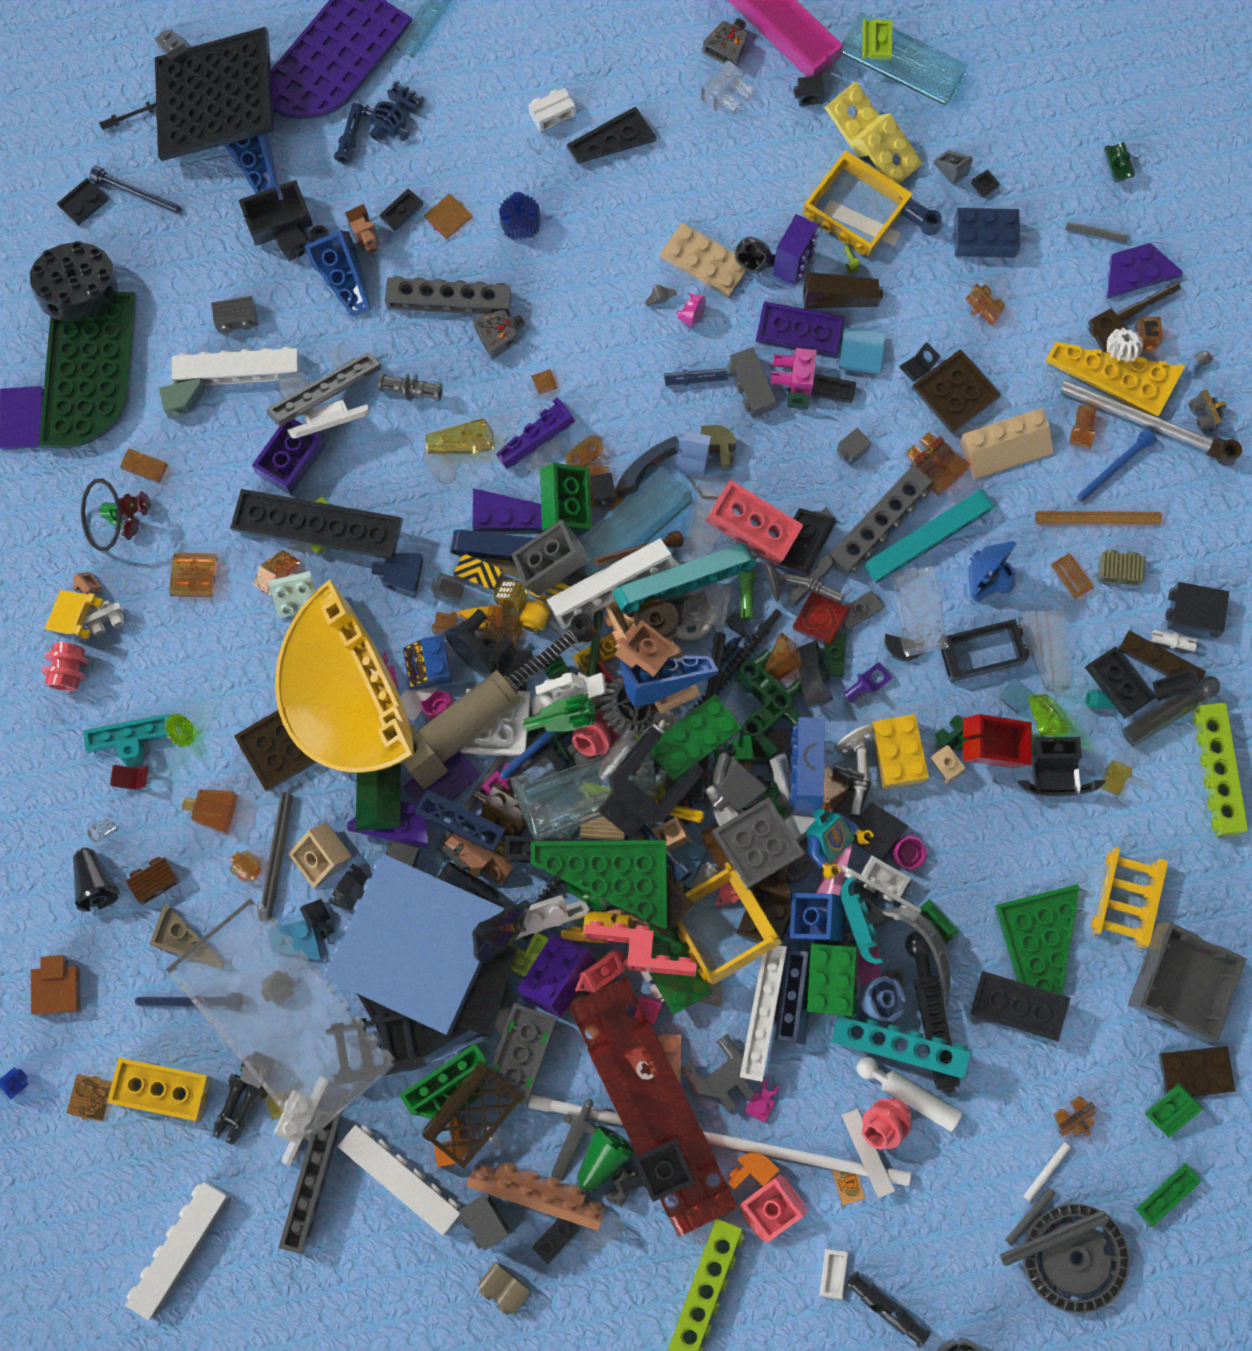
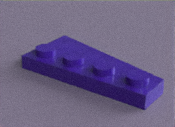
(534, 435)
(504, 513)

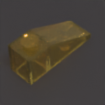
(462, 439)

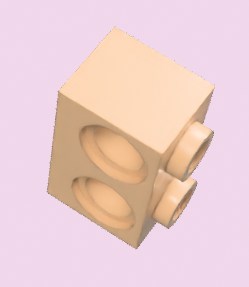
(673, 832)

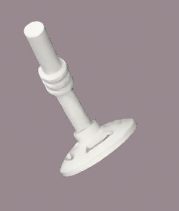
(855, 741)

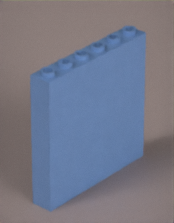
(411, 944)

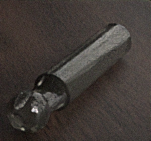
(1170, 711)

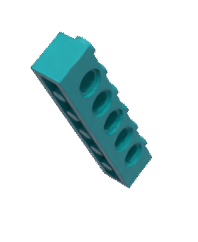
(957, 1067)

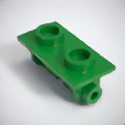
(943, 925)

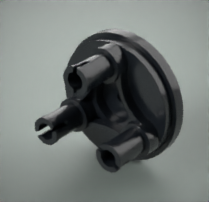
(473, 648)

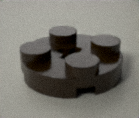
(661, 609)

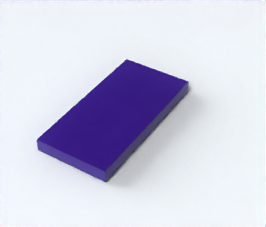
(800, 328)

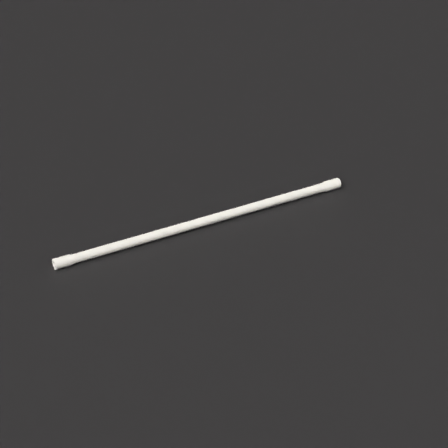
(895, 1176)

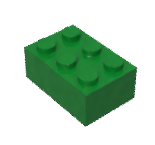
(566, 496)
(833, 978)

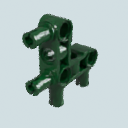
(767, 692)

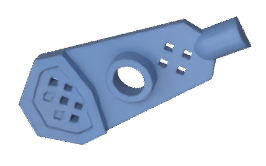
(460, 1048)

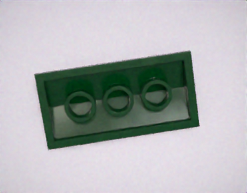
(379, 799)

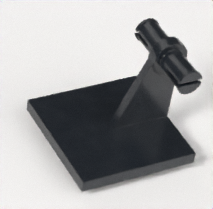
(849, 776)

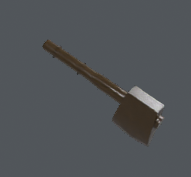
(1105, 323)

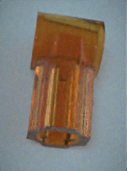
(1082, 432)
(711, 843)

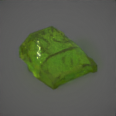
(1049, 716)

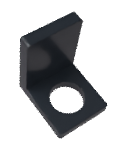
(918, 365)

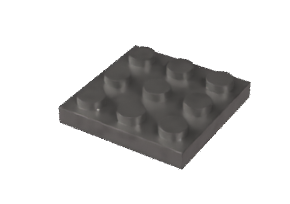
(757, 843)

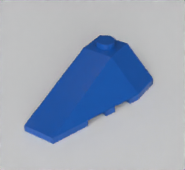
(255, 161)
(340, 267)

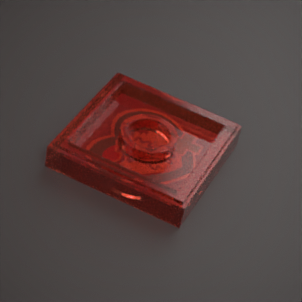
(821, 618)

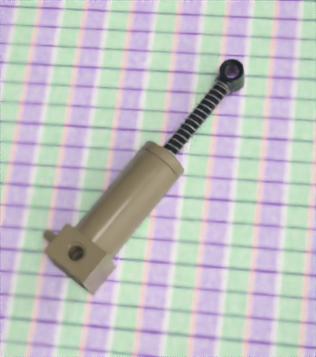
(481, 709)

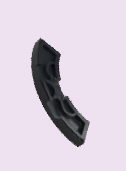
(636, 471)

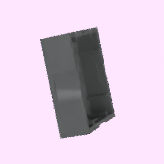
(1187, 982)

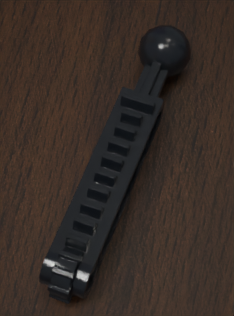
(931, 1006)

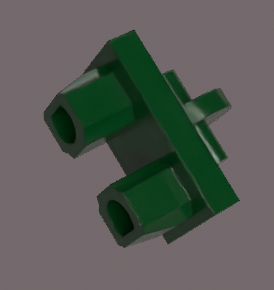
(1119, 162)
(955, 738)

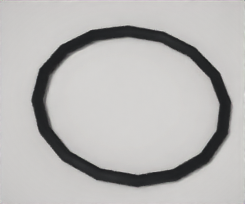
(83, 516)

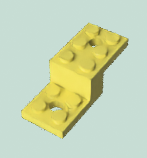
(873, 134)

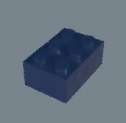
(986, 232)

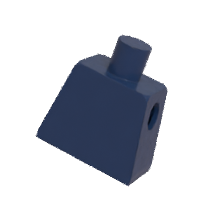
(401, 573)

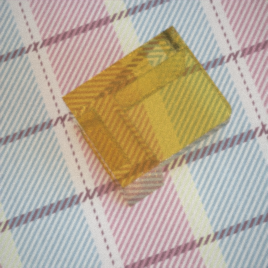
(1115, 777)

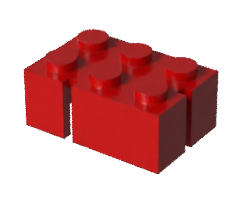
(997, 741)

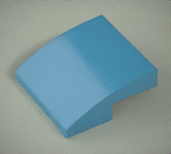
(862, 351)

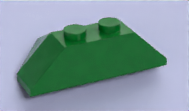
(432, 1091)

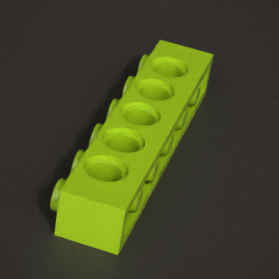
(1229, 780)
(720, 1231)

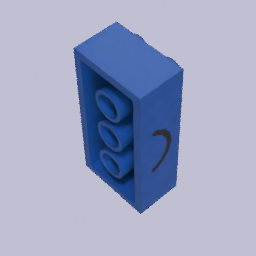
(807, 766)

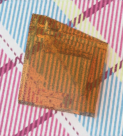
(544, 382)

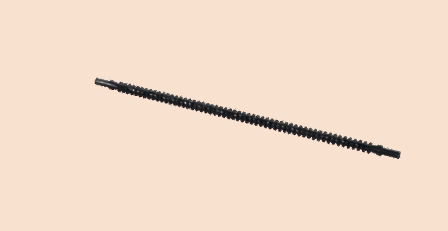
(763, 629)

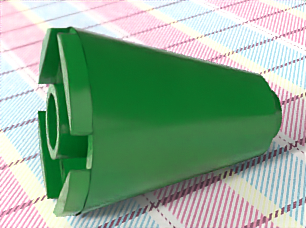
(603, 1158)

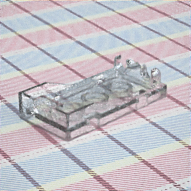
(919, 611)

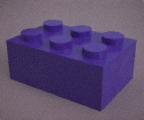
(795, 249)
(288, 459)
(555, 975)

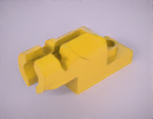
(608, 919)

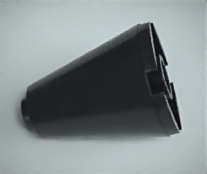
(92, 882)

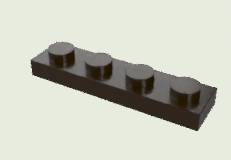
(1155, 656)

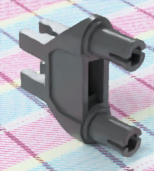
(721, 1079)

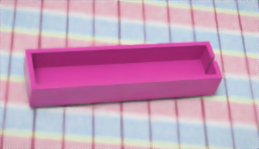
(793, 33)

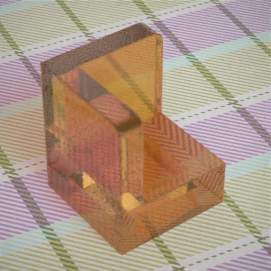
(443, 622)

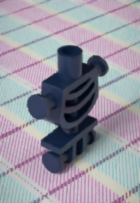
(386, 112)

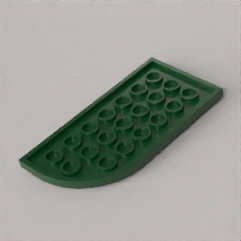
(87, 374)

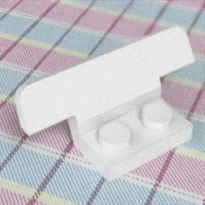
(327, 417)

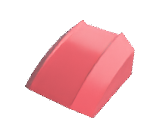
(773, 1208)

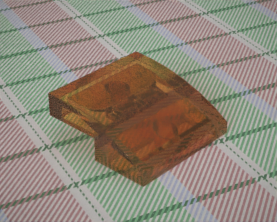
(193, 574)

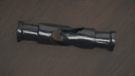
(884, 1306)

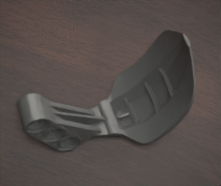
(923, 925)

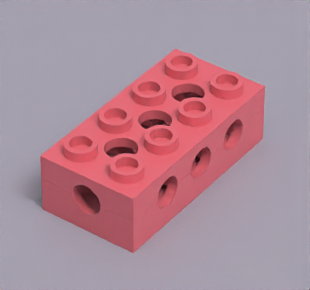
(765, 515)

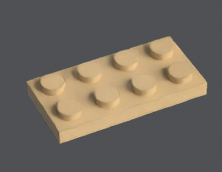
(703, 260)

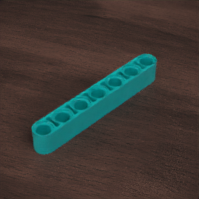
(929, 536)
(685, 577)

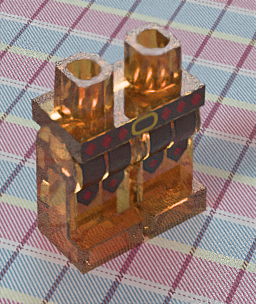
(937, 462)

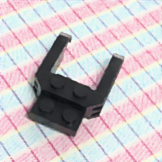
(628, 804)

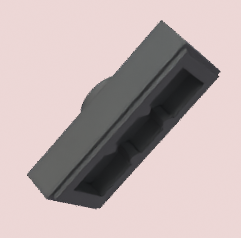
(862, 609)

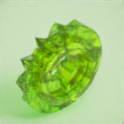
(186, 730)

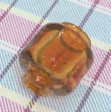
(245, 866)

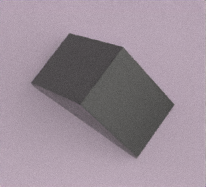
(953, 165)

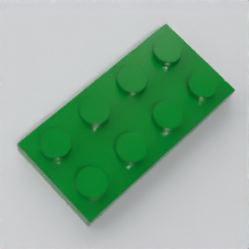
(694, 737)
(676, 990)

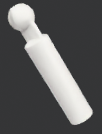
(911, 1094)

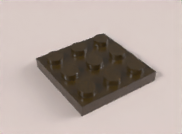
(956, 391)
(272, 751)

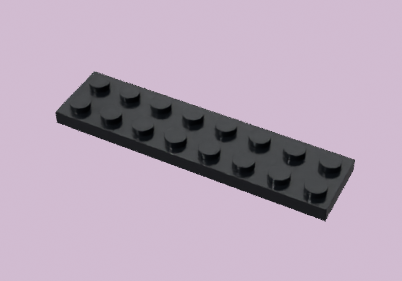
(317, 524)

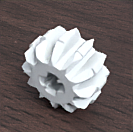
(1124, 345)

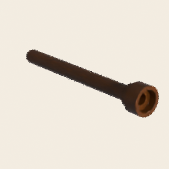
(672, 540)

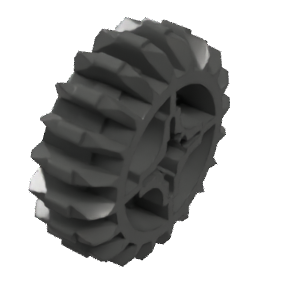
(622, 713)

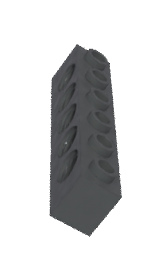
(438, 303)
(912, 480)
(309, 1188)

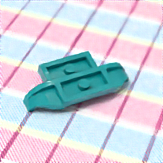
(862, 930)

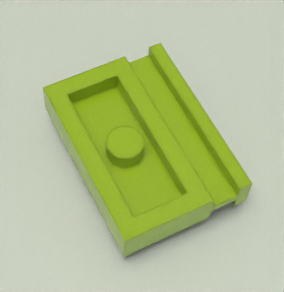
(877, 39)

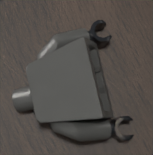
(736, 782)

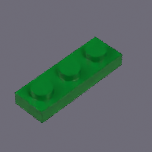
(1168, 1195)

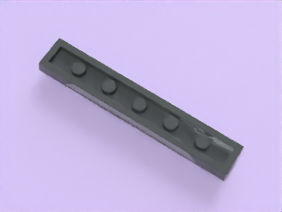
(323, 389)

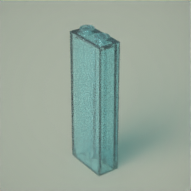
(911, 64)
(636, 518)

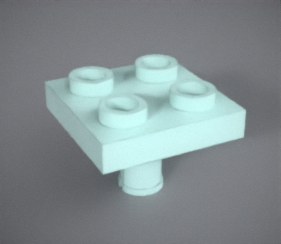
(291, 592)

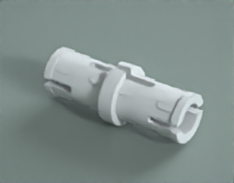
(1174, 640)

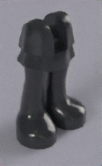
(238, 1122)

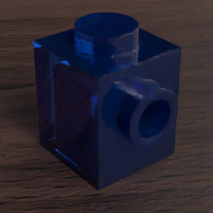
(13, 1082)

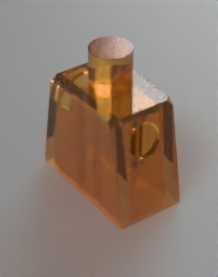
(212, 809)

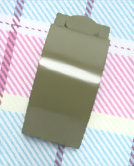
(721, 441)

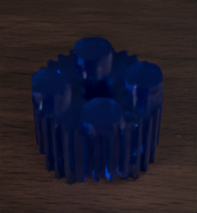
(519, 216)

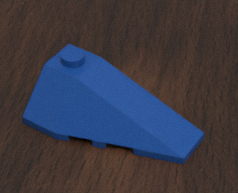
(987, 564)
(670, 679)

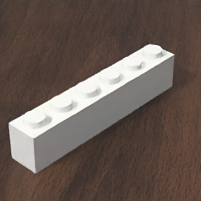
(235, 367)
(598, 589)
(399, 1179)
(177, 1250)

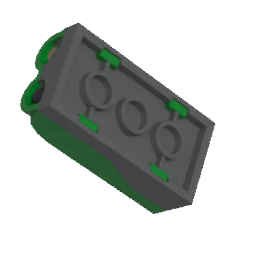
(522, 1051)

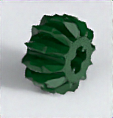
(556, 668)

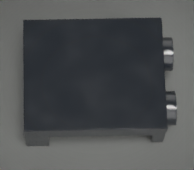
(1197, 608)

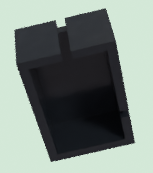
(270, 216)

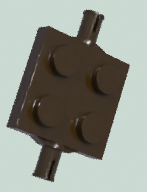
(502, 809)

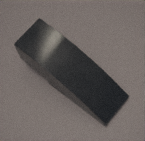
(814, 675)

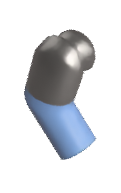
(1197, 359)

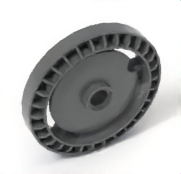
(1091, 1269)

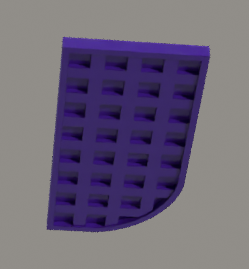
(334, 56)

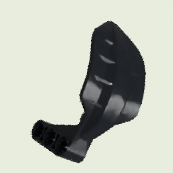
(497, 932)

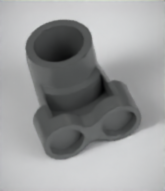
(616, 1195)

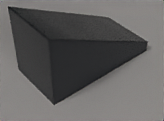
(735, 624)

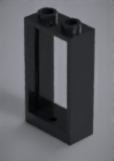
(1015, 632)

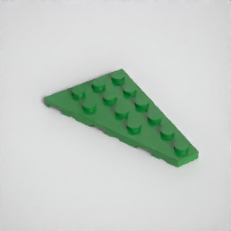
(617, 871)
(1039, 936)

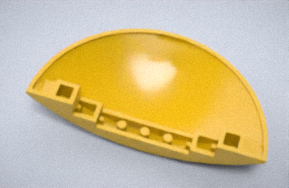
(338, 690)

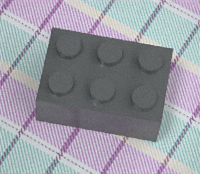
(484, 1222)

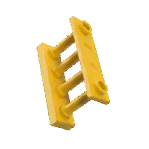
(1151, 892)

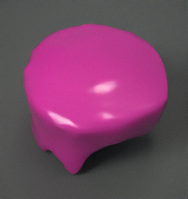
(692, 310)
(436, 704)
(909, 852)

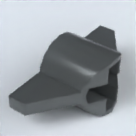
(660, 295)

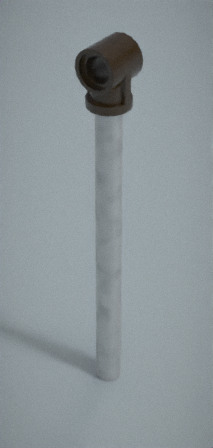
(1214, 447)

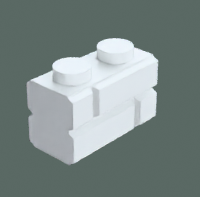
(552, 109)

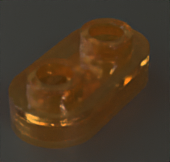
(583, 453)

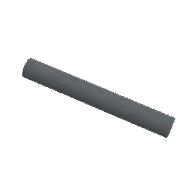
(1096, 232)
(1030, 1216)

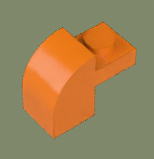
(461, 1151)
(754, 1164)

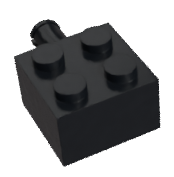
(660, 1171)

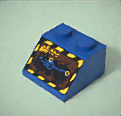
(427, 662)

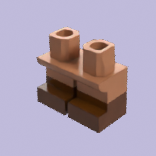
(362, 228)

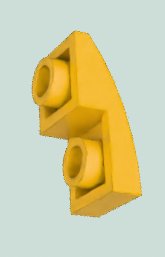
(606, 653)

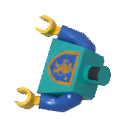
(830, 837)

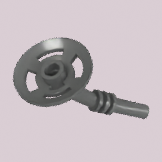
(777, 579)

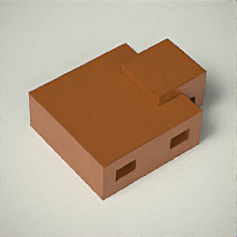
(55, 987)

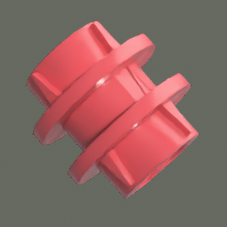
(65, 666)
(595, 738)
(887, 1123)

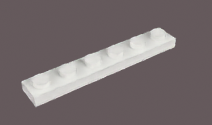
(763, 1014)

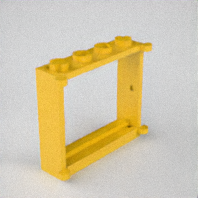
(755, 911)

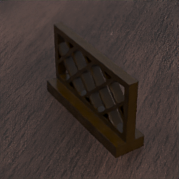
(457, 1100)

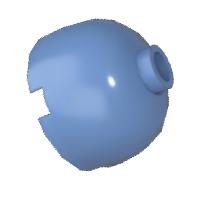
(882, 999)

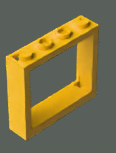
(872, 178)

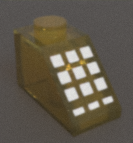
(511, 595)

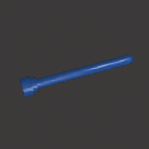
(1145, 439)
(529, 752)

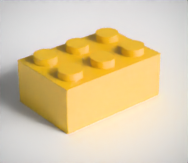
(899, 752)

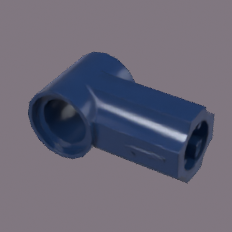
(920, 215)

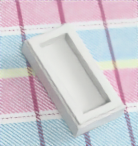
(833, 1274)

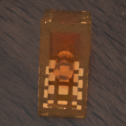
(274, 568)

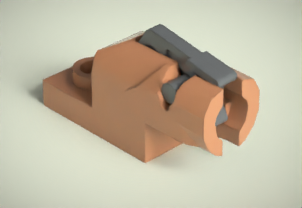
(477, 859)

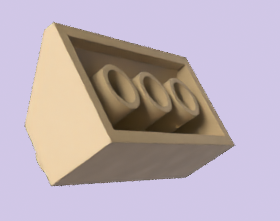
(1007, 443)

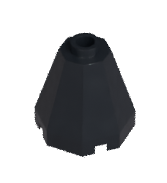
(349, 889)

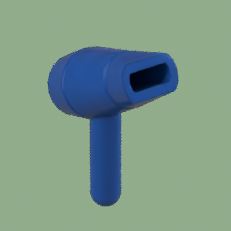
(1004, 583)

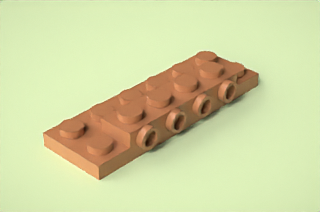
(538, 1193)

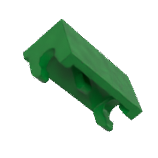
(742, 752)

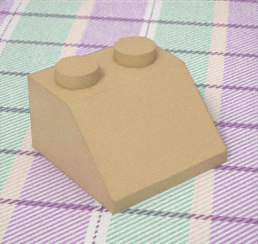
(319, 854)

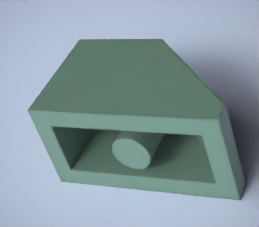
(181, 397)

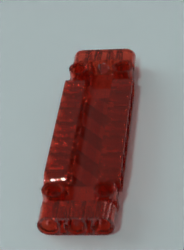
(653, 1107)

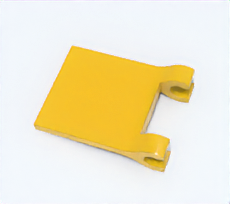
(70, 612)

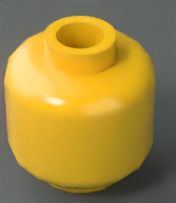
(535, 616)

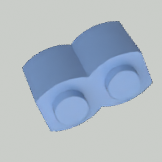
(694, 453)

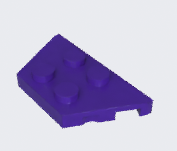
(1139, 269)
(412, 829)

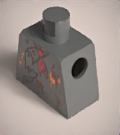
(726, 42)
(497, 331)

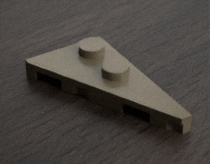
(173, 933)

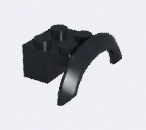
(1057, 768)

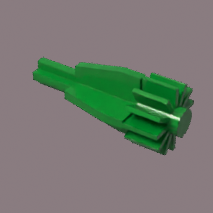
(564, 714)

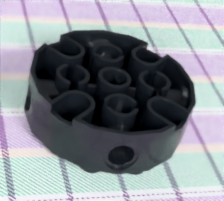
(73, 281)

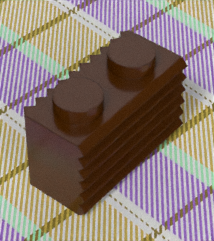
(153, 880)

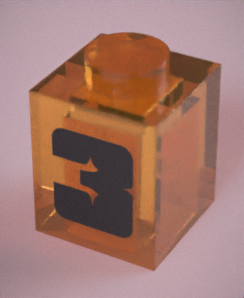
(1151, 332)

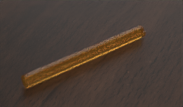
(1098, 517)

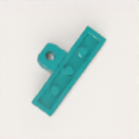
(126, 737)

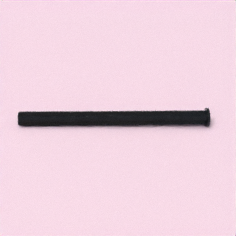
(712, 689)

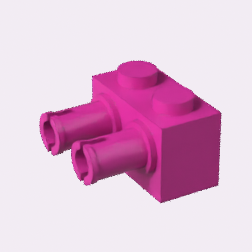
(802, 370)

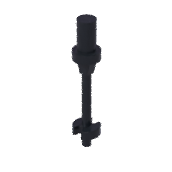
(115, 120)

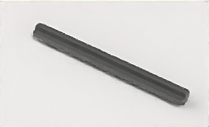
(276, 852)

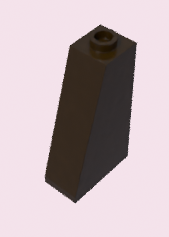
(840, 291)

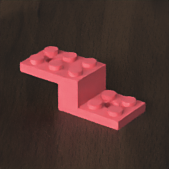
(640, 949)

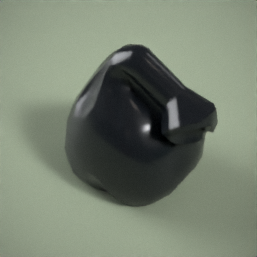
(754, 255)

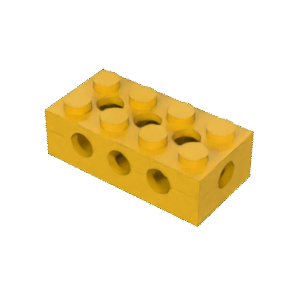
(147, 1099)

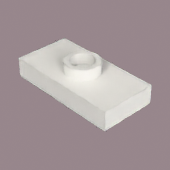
(782, 775)

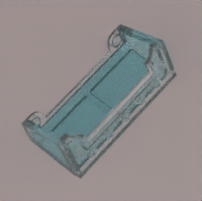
(572, 795)

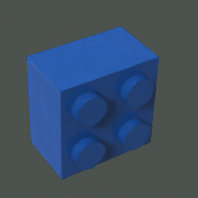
(816, 917)

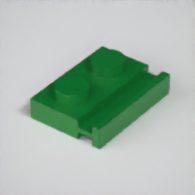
(1173, 1110)

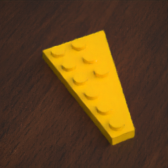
(1136, 383)

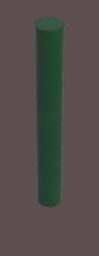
(595, 644)

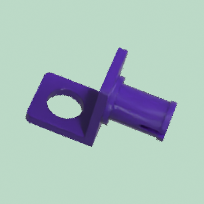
(866, 683)

